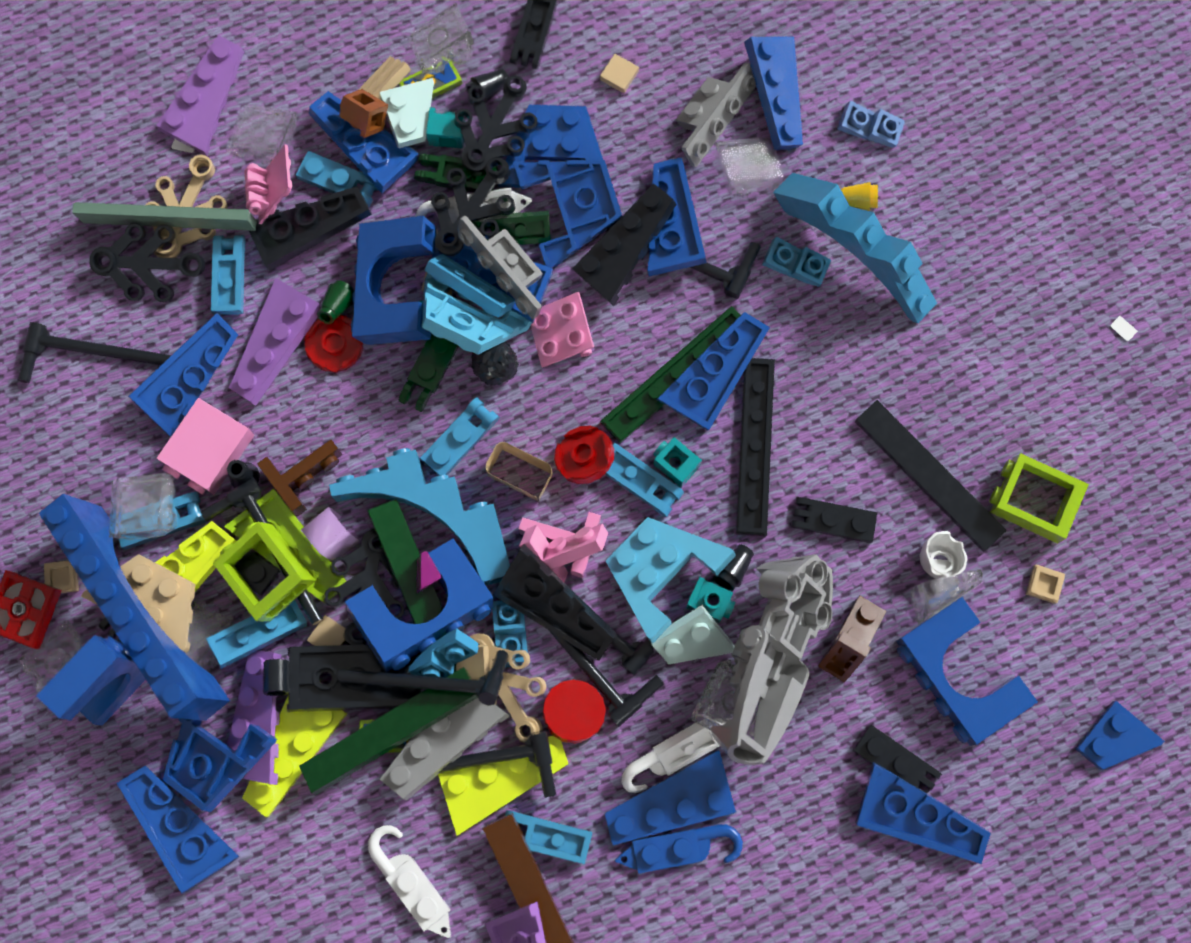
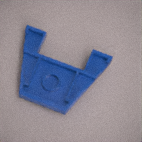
(560, 135)
(583, 198)
(207, 768)

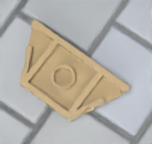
(163, 595)

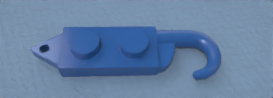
(678, 848)

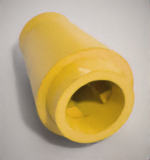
(862, 196)

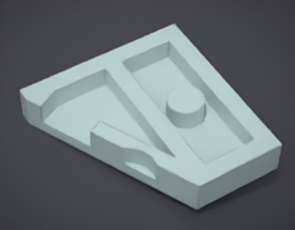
(409, 111)
(693, 638)

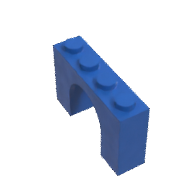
(379, 247)
(398, 641)
(93, 682)
(972, 717)

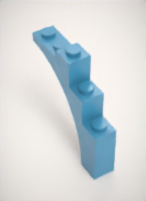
(859, 231)
(441, 499)

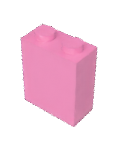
(204, 447)

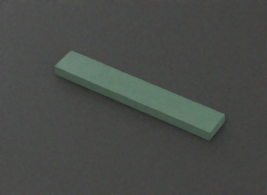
(164, 215)

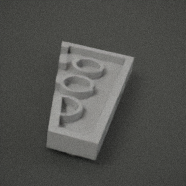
(439, 746)

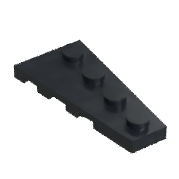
(307, 225)
(619, 250)
(547, 600)

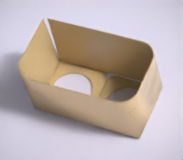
(522, 455)

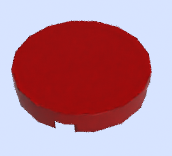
(340, 349)
(584, 455)
(573, 711)

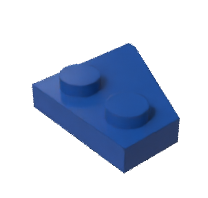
(1117, 738)

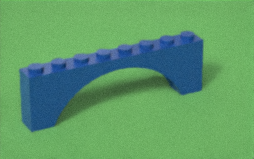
(174, 677)

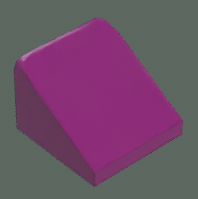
(426, 572)

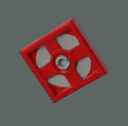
(26, 608)

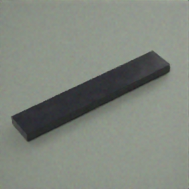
(755, 448)
(930, 476)

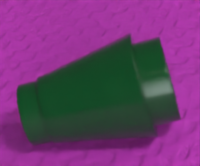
(335, 301)

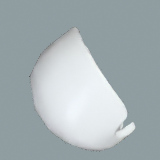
(943, 544)

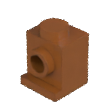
(364, 112)

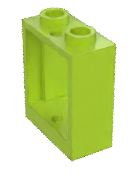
(1066, 513)
(285, 592)

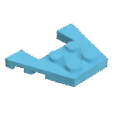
(465, 324)
(652, 559)

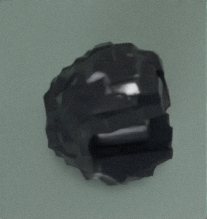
(495, 364)

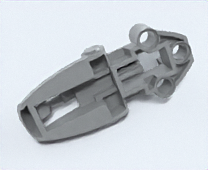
(771, 655)

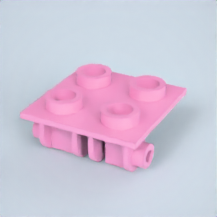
(267, 186)
(562, 330)

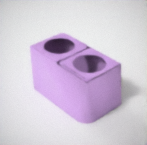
(329, 535)

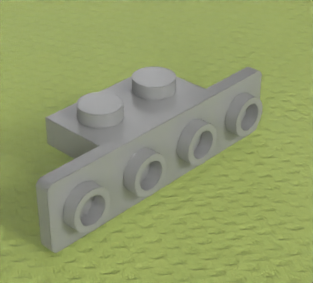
(713, 110)
(508, 263)

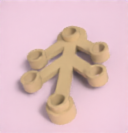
(187, 201)
(515, 681)

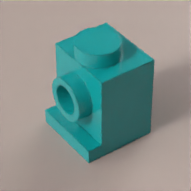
(443, 131)
(688, 461)
(699, 597)

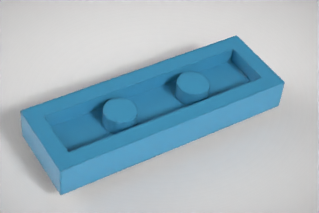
(469, 286)
(254, 635)

